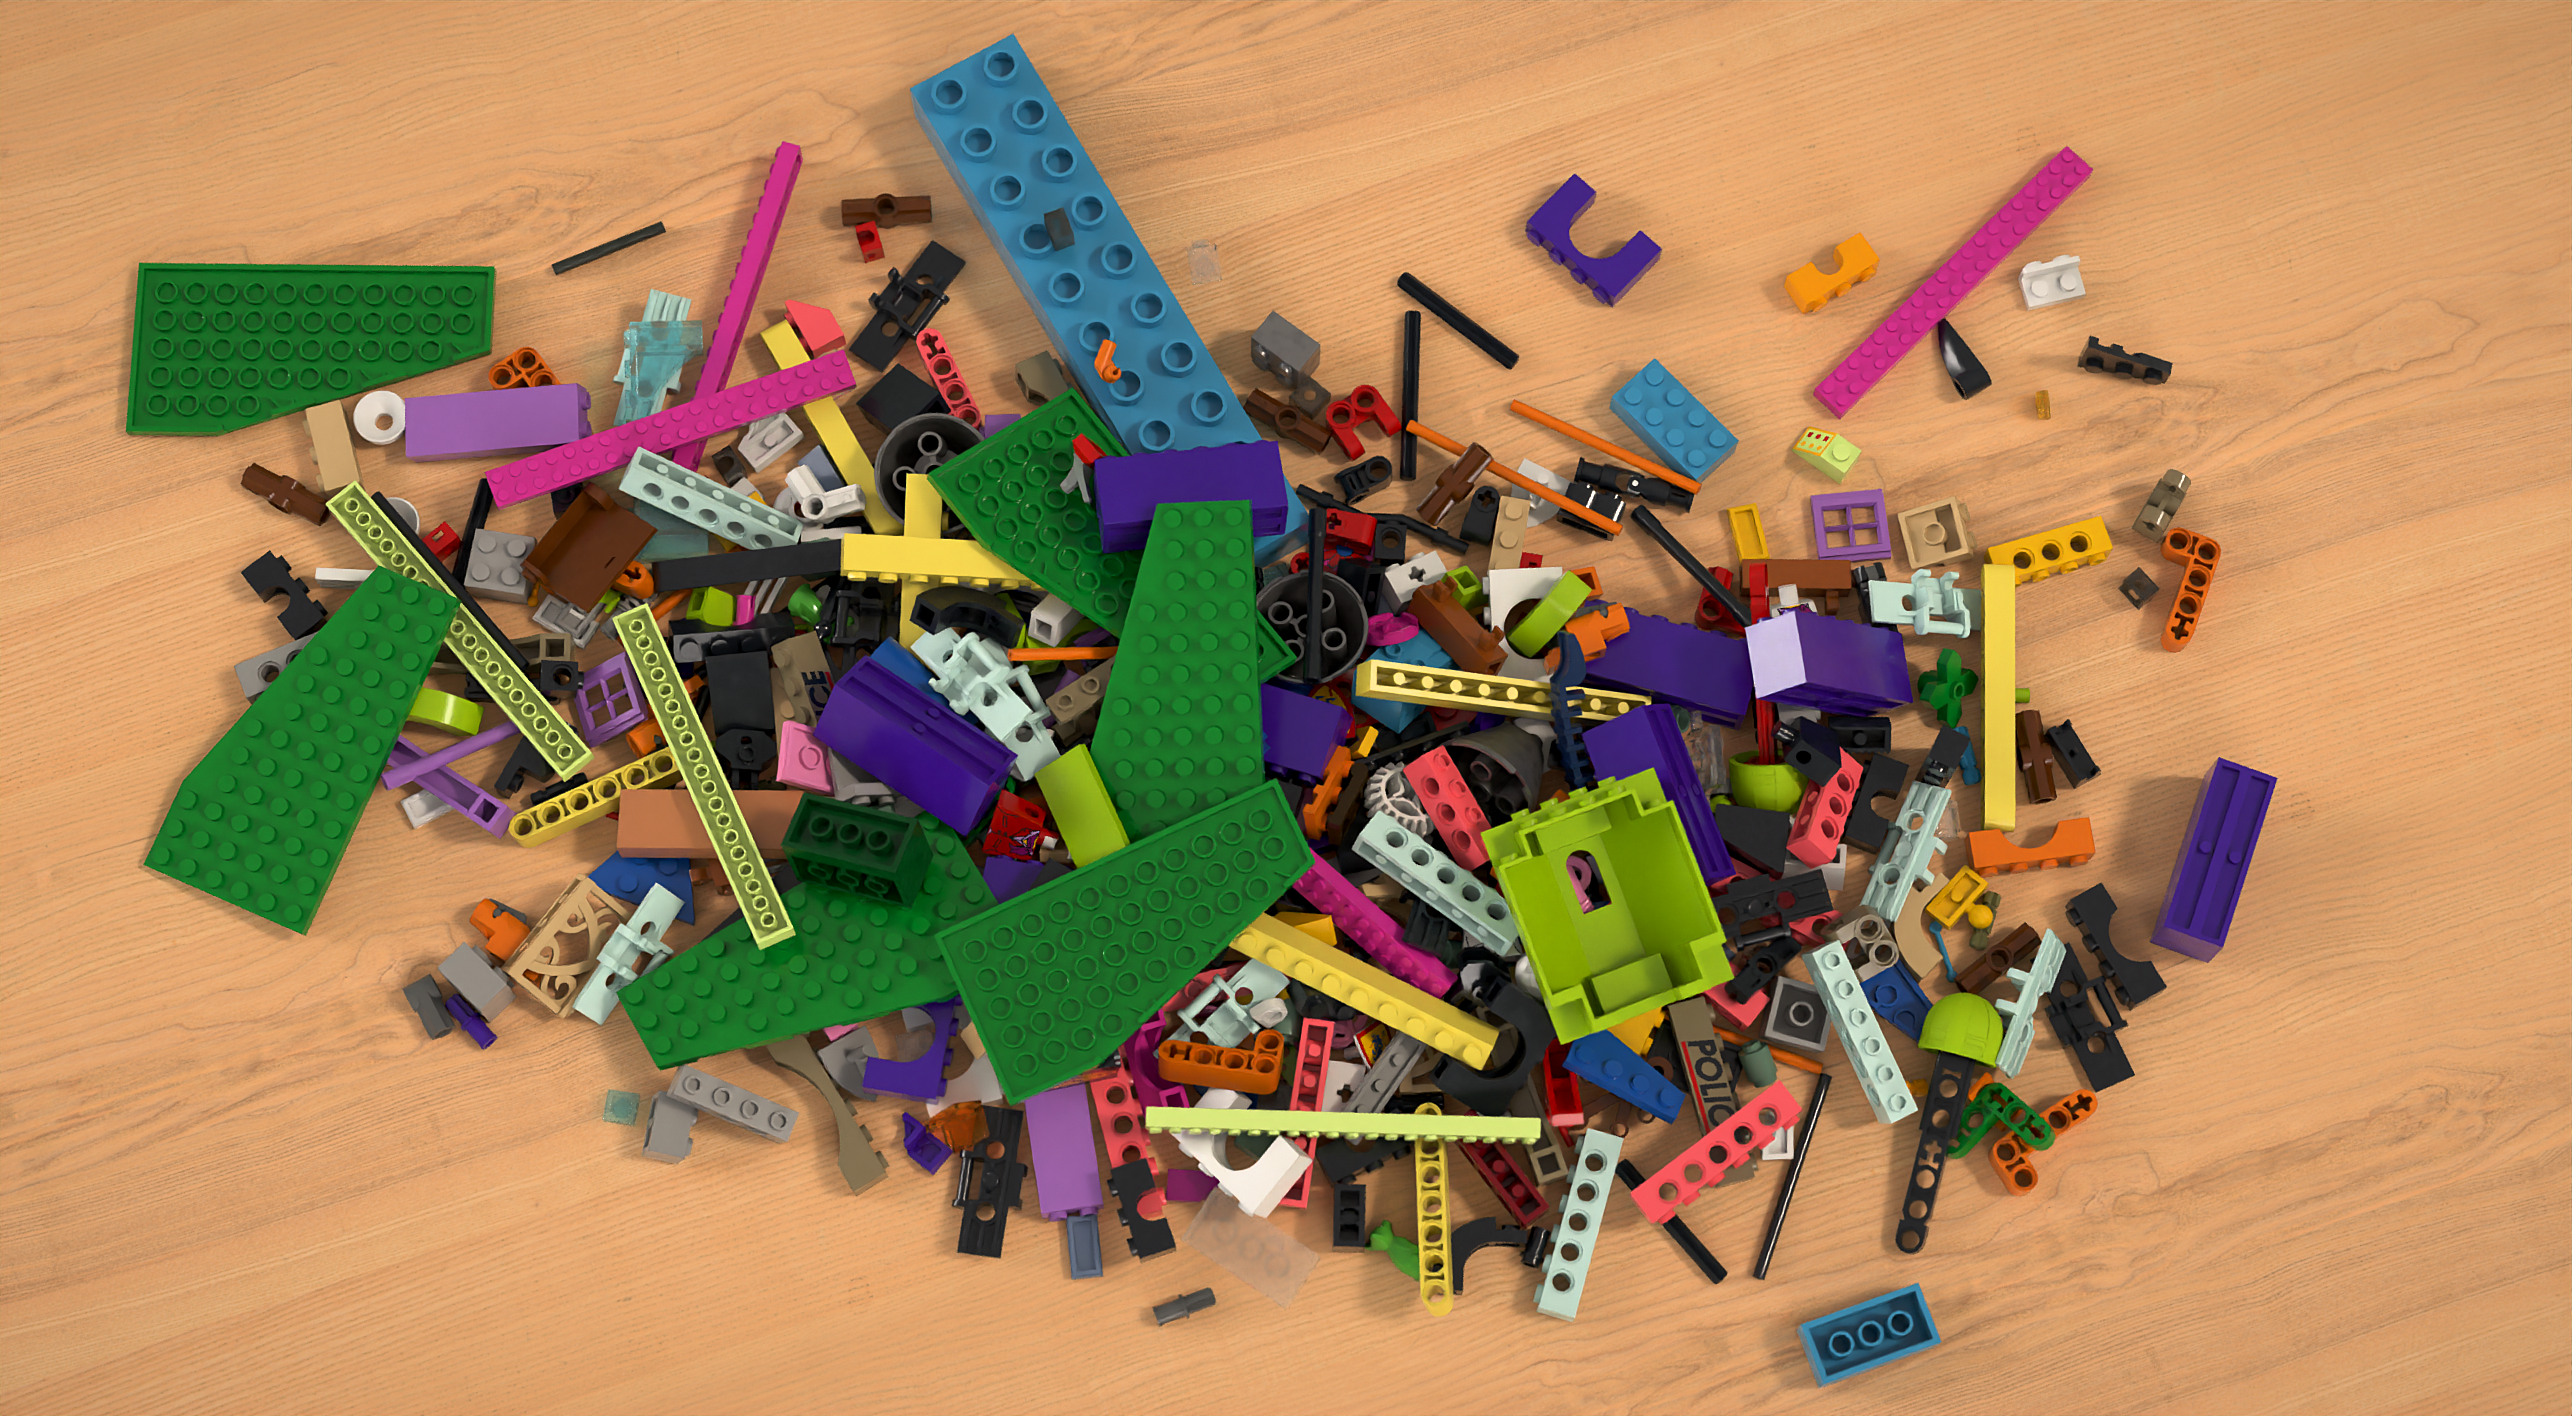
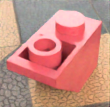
(816, 327)

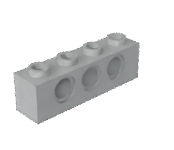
(254, 671)
(732, 1104)

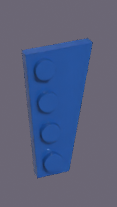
(1621, 1071)

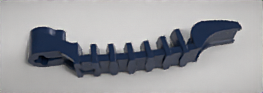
(1569, 673)

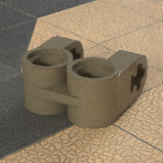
(2162, 505)
(1877, 934)

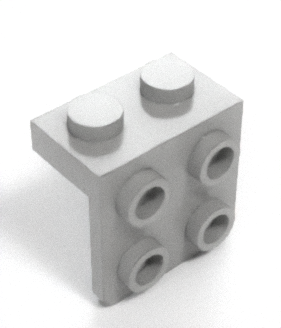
(857, 785)

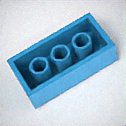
(1673, 423)
(1868, 1335)

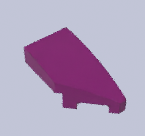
(1189, 1185)

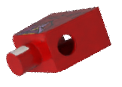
(1017, 828)

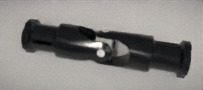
(1652, 489)

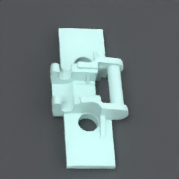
(659, 307)
(1928, 598)
(965, 686)
(1040, 749)
(1911, 852)
(622, 950)
(2018, 1017)
(1231, 1020)

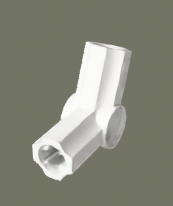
(811, 494)

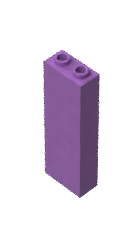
(495, 422)
(1064, 1153)

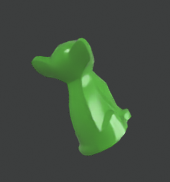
(808, 607)
(1401, 1251)

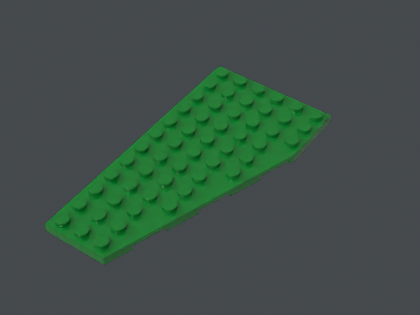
(271, 339)
(1017, 511)
(1186, 676)
(294, 774)
(1105, 947)
(842, 966)

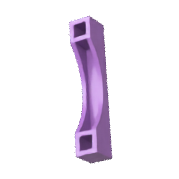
(455, 790)

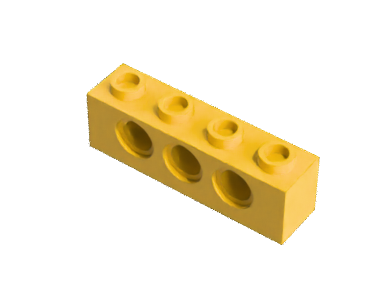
(2088, 533)

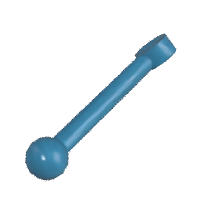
(1935, 929)

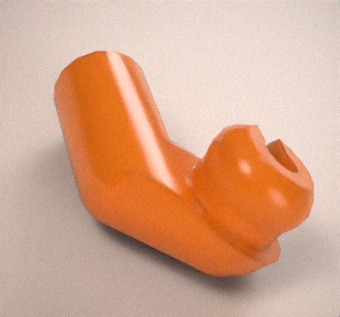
(1104, 364)

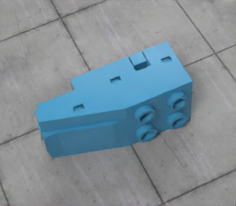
(1418, 651)

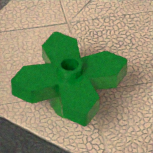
(1946, 686)

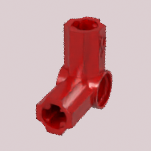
(1724, 619)

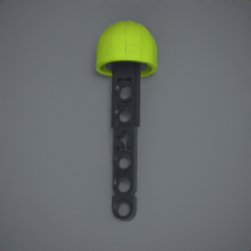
(1962, 1033)

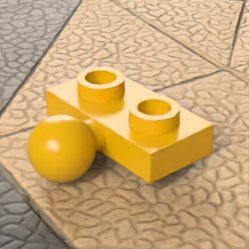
(1959, 898)

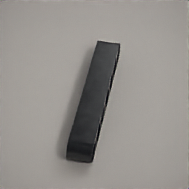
(747, 566)

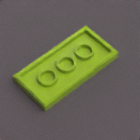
(1081, 807)

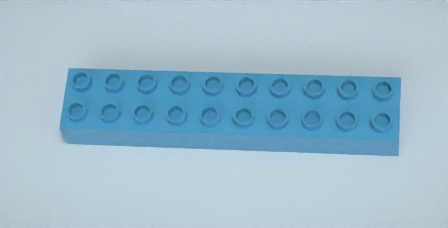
(1023, 160)

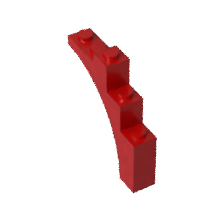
(1560, 1087)

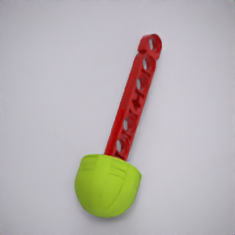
(1762, 776)

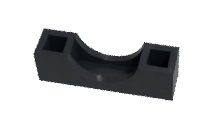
(695, 640)
(2133, 980)

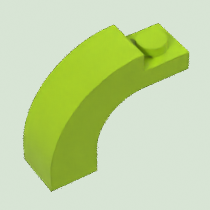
(1548, 615)
(446, 712)

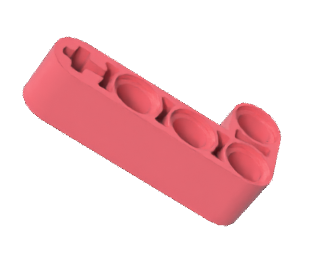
(950, 382)

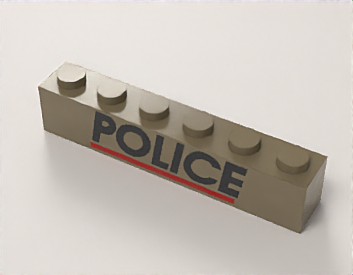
(804, 676)
(1708, 1079)

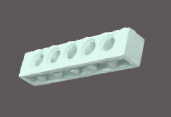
(707, 503)
(1425, 882)
(1859, 1032)
(1606, 1149)

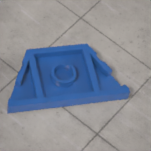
(634, 877)

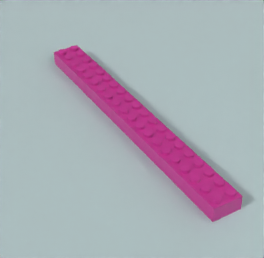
(1952, 282)
(745, 286)
(670, 429)
(1373, 929)

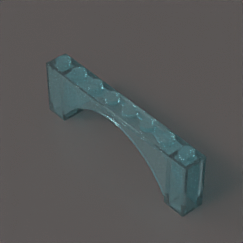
(655, 356)

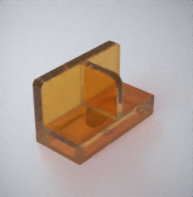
(961, 1125)

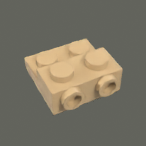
(1937, 534)

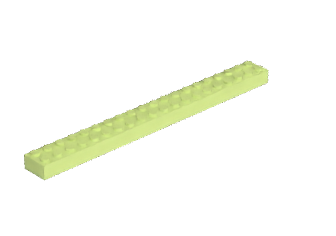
(466, 636)
(704, 777)
(1343, 1123)

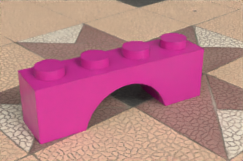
(1150, 1087)

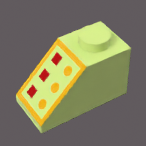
(1827, 452)

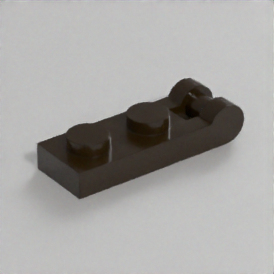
(1347, 804)

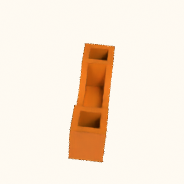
(1992, 852)

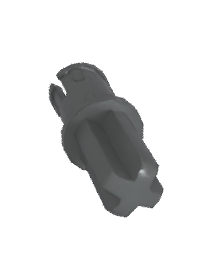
(1184, 1306)

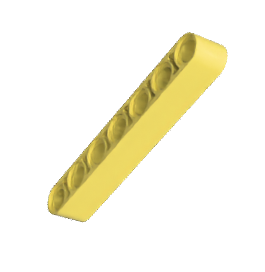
(594, 793)
(1434, 1223)

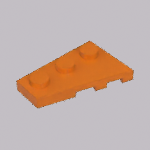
(1326, 796)

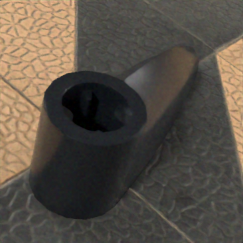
(1963, 366)

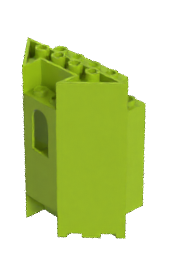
(1626, 957)

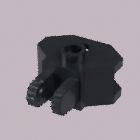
(744, 759)
(1475, 977)

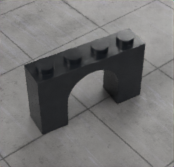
(1492, 1090)

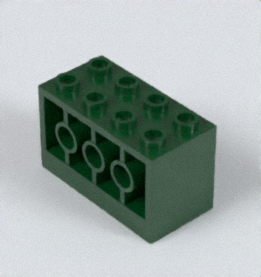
(857, 850)

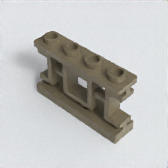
(1080, 704)

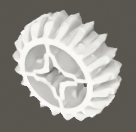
(1401, 801)

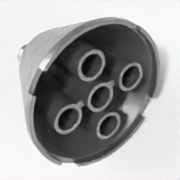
(919, 448)
(1343, 622)
(1500, 768)

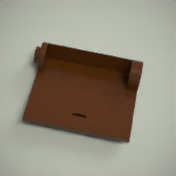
(587, 548)

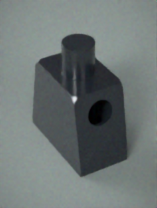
(1810, 748)

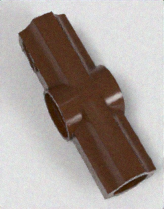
(906, 210)
(1303, 431)
(1454, 484)
(286, 494)
(2034, 757)
(2011, 949)

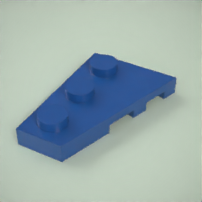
(1898, 999)

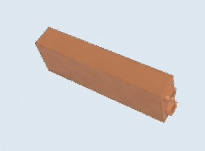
(669, 826)

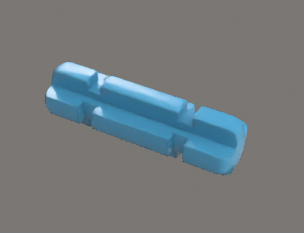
(1968, 761)

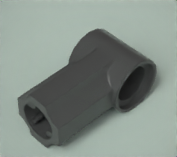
(427, 1002)

